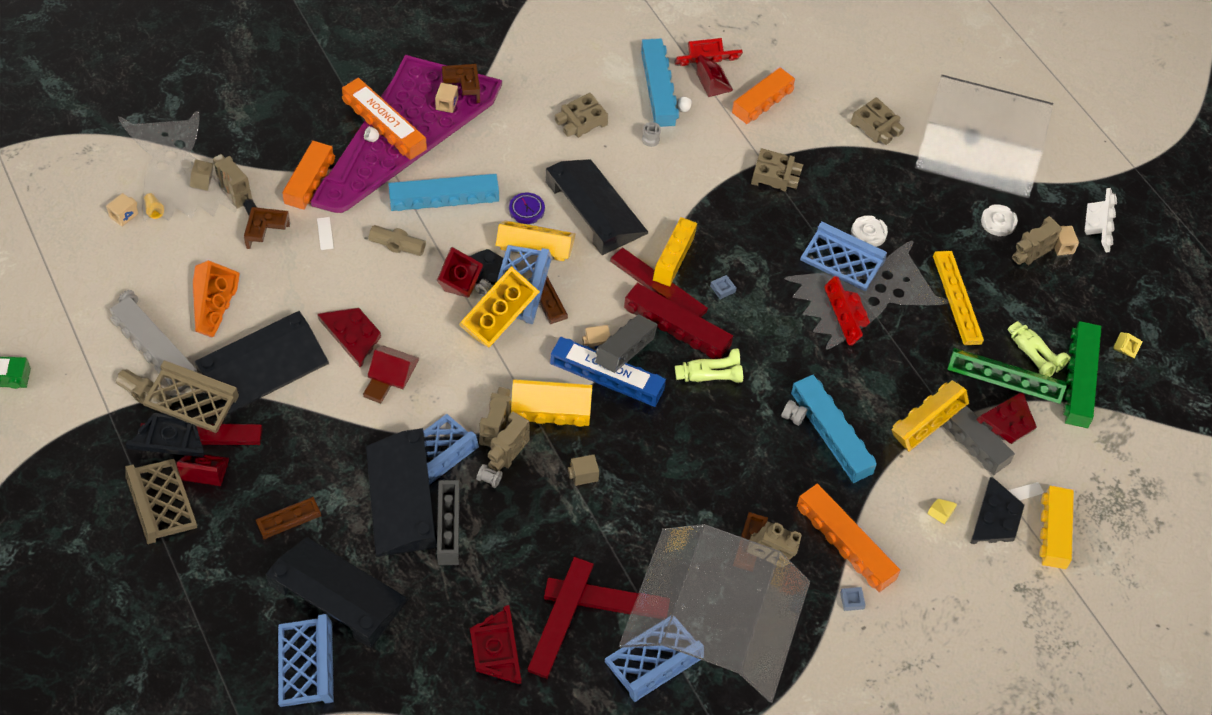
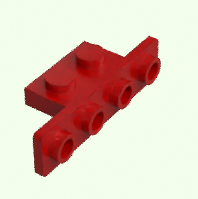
(710, 49)
(848, 310)

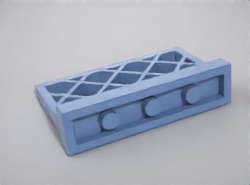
(853, 245)
(538, 278)
(457, 449)
(324, 663)
(651, 678)

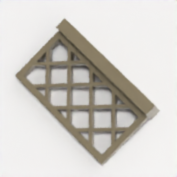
(201, 384)
(142, 500)

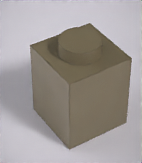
(201, 175)
(584, 470)

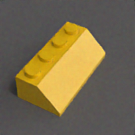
(535, 237)
(499, 307)
(552, 402)
(930, 415)

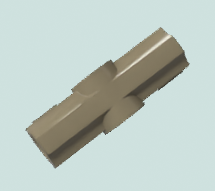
(397, 240)
(138, 387)

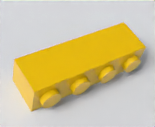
(674, 252)
(1057, 527)

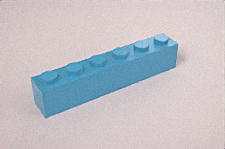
(658, 82)
(443, 192)
(834, 429)

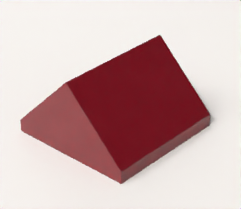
(712, 77)
(459, 273)
(392, 366)
(203, 470)

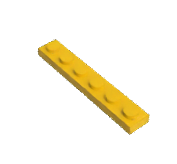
(958, 298)

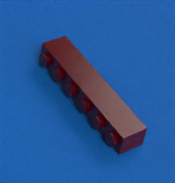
(678, 321)

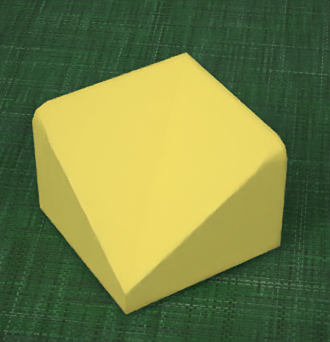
(1127, 344)
(942, 510)

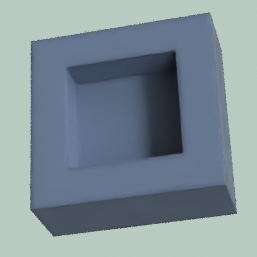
(723, 287)
(852, 599)

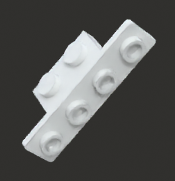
(1100, 219)

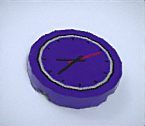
(526, 208)

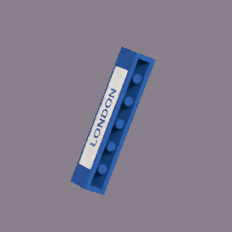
(627, 380)

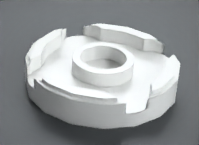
(999, 220)
(869, 230)

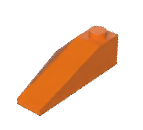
(212, 293)

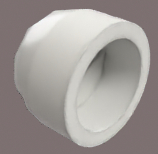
(684, 104)
(371, 134)

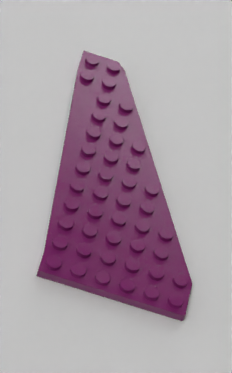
(412, 94)

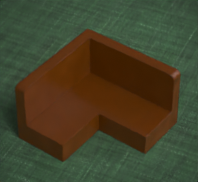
(463, 74)
(260, 220)

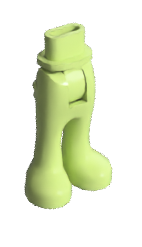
(1030, 342)
(700, 369)

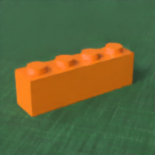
(763, 95)
(308, 175)

